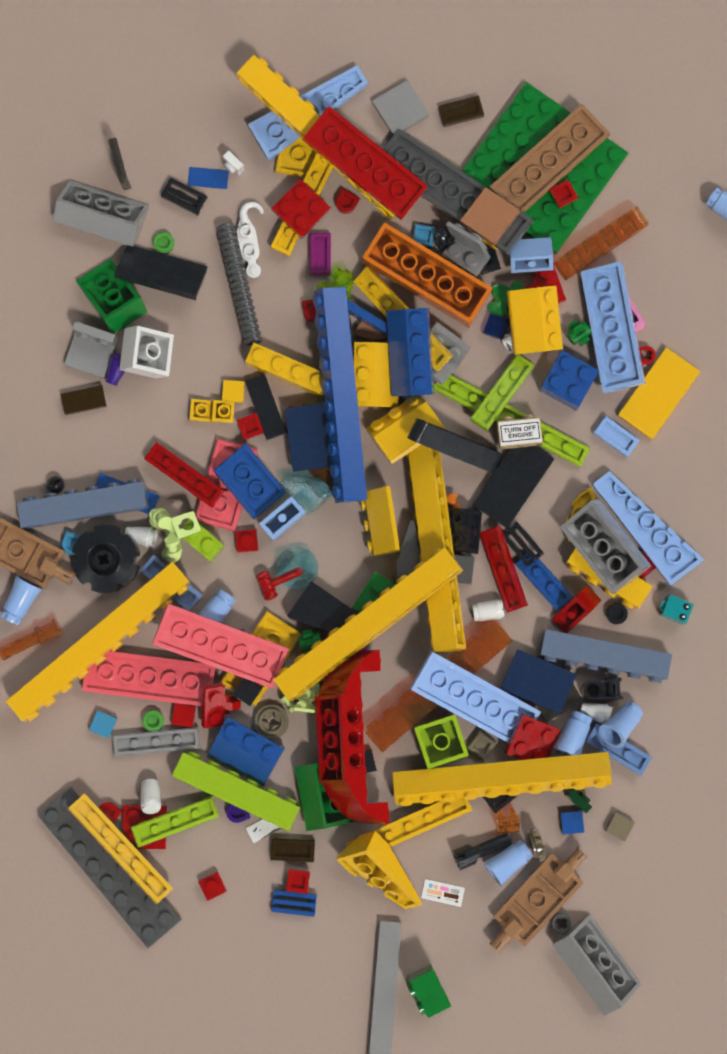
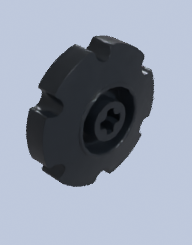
(90, 561)

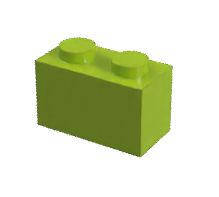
(203, 542)

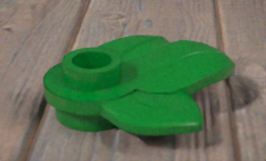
(500, 305)

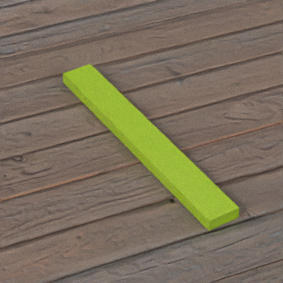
(552, 439)

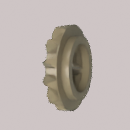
(263, 727)
(536, 844)

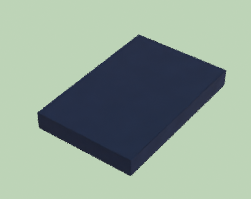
(308, 437)
(538, 681)

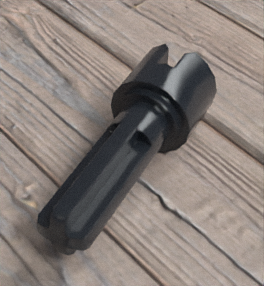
(471, 854)

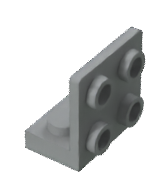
(467, 250)
(456, 347)
(90, 350)

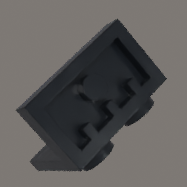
(465, 529)

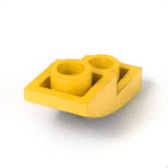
(211, 411)

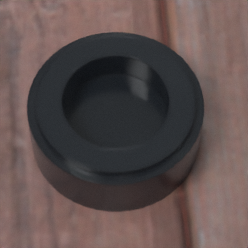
(616, 613)

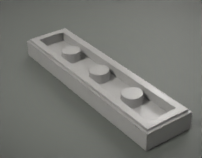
(156, 742)

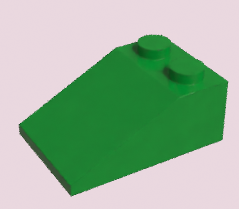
(111, 297)

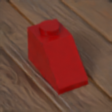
(576, 609)

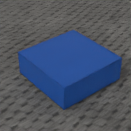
(572, 822)

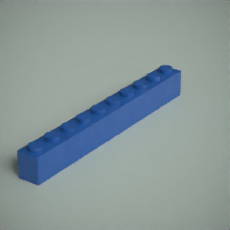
(339, 395)

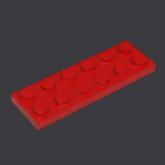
(364, 162)

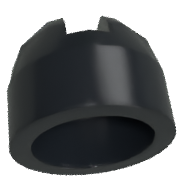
(58, 487)

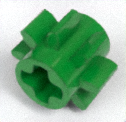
(578, 333)
(308, 639)

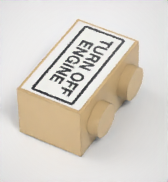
(519, 433)

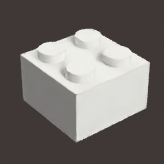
(146, 352)

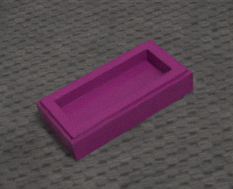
(320, 254)

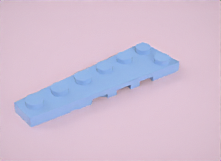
(276, 136)
(658, 541)

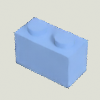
(532, 255)
(282, 519)

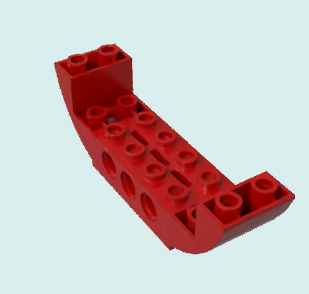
(342, 740)

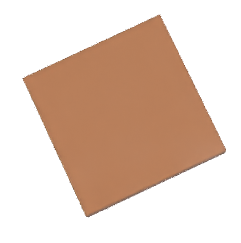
(490, 216)

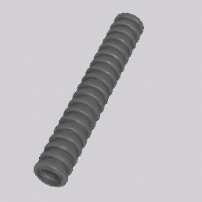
(239, 283)

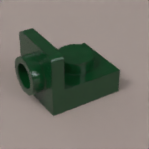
(579, 800)

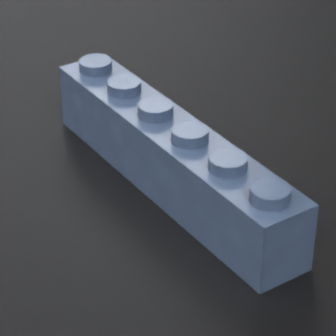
(83, 505)
(605, 654)

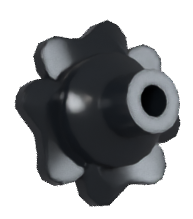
(443, 238)

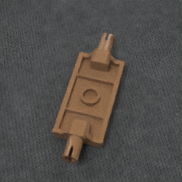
(31, 556)
(538, 899)

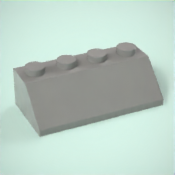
(100, 213)
(605, 546)
(597, 965)

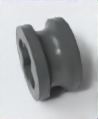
(561, 916)

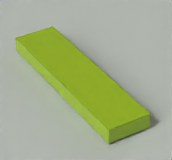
(502, 392)
(174, 821)

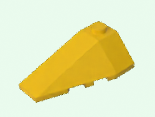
(375, 861)

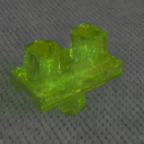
(341, 279)

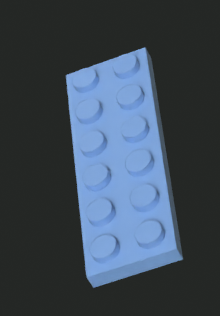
(612, 327)
(470, 696)

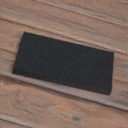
(161, 272)
(512, 483)

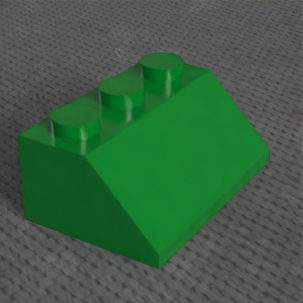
(316, 805)

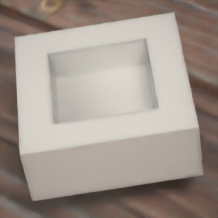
(232, 164)

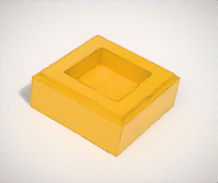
(233, 391)

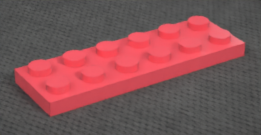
(220, 645)
(150, 678)

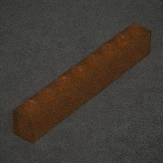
(415, 706)

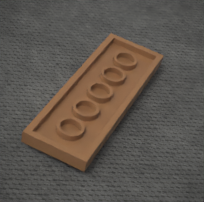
(551, 159)

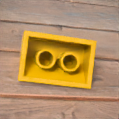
(534, 320)
(373, 375)
(392, 430)
(381, 522)

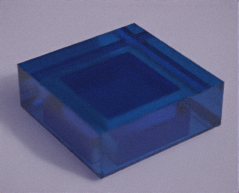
(496, 326)

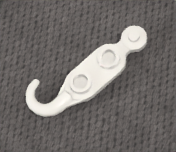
(248, 239)

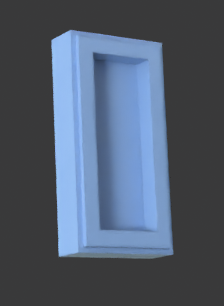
(616, 436)

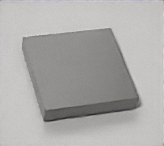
(400, 108)

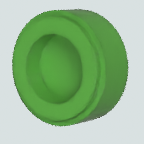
(163, 243)
(153, 720)

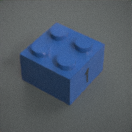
(569, 380)

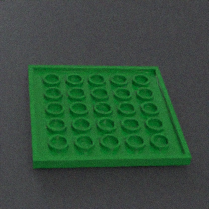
(516, 133)

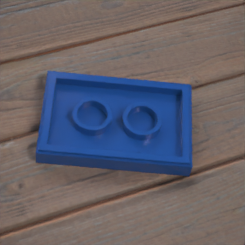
(249, 481)

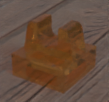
(509, 823)

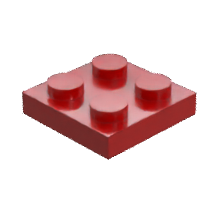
(301, 208)
(531, 739)
(133, 815)

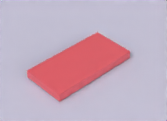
(227, 509)

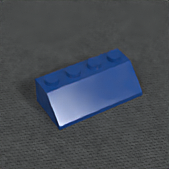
(410, 352)

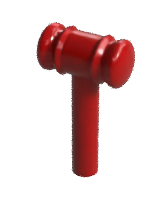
(268, 585)

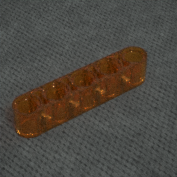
(601, 243)

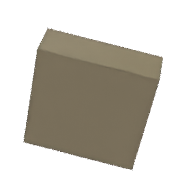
(481, 745)
(620, 826)

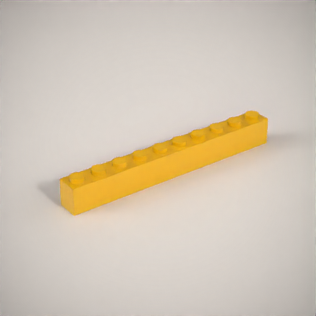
(289, 107)
(435, 533)
(368, 624)
(98, 642)
(502, 778)

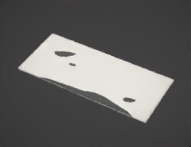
(261, 830)

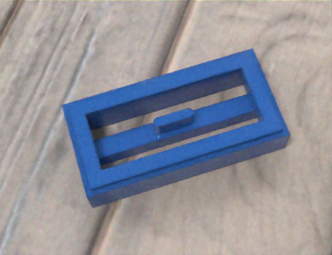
(295, 903)

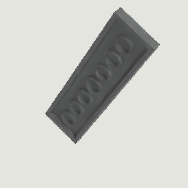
(448, 186)
(129, 900)

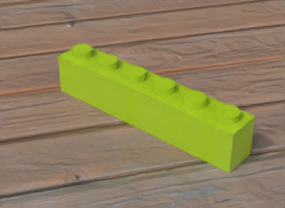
(235, 791)

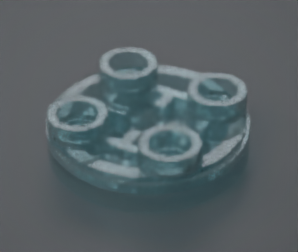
(295, 558)

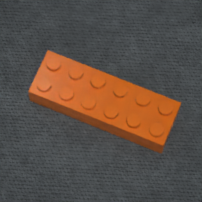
(426, 275)

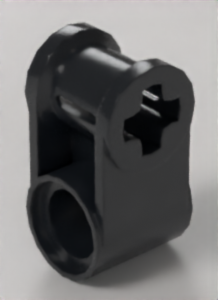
(606, 689)

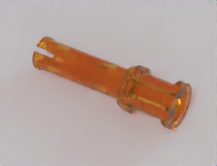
(40, 635)

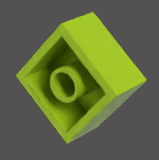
(441, 741)

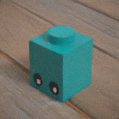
(675, 609)

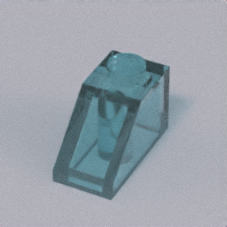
(307, 491)

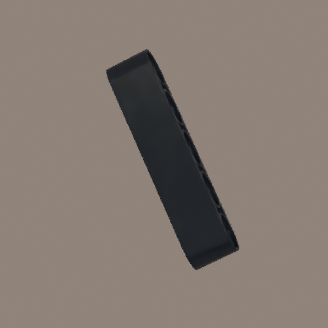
(454, 445)

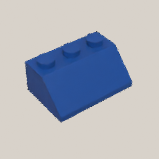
(246, 751)

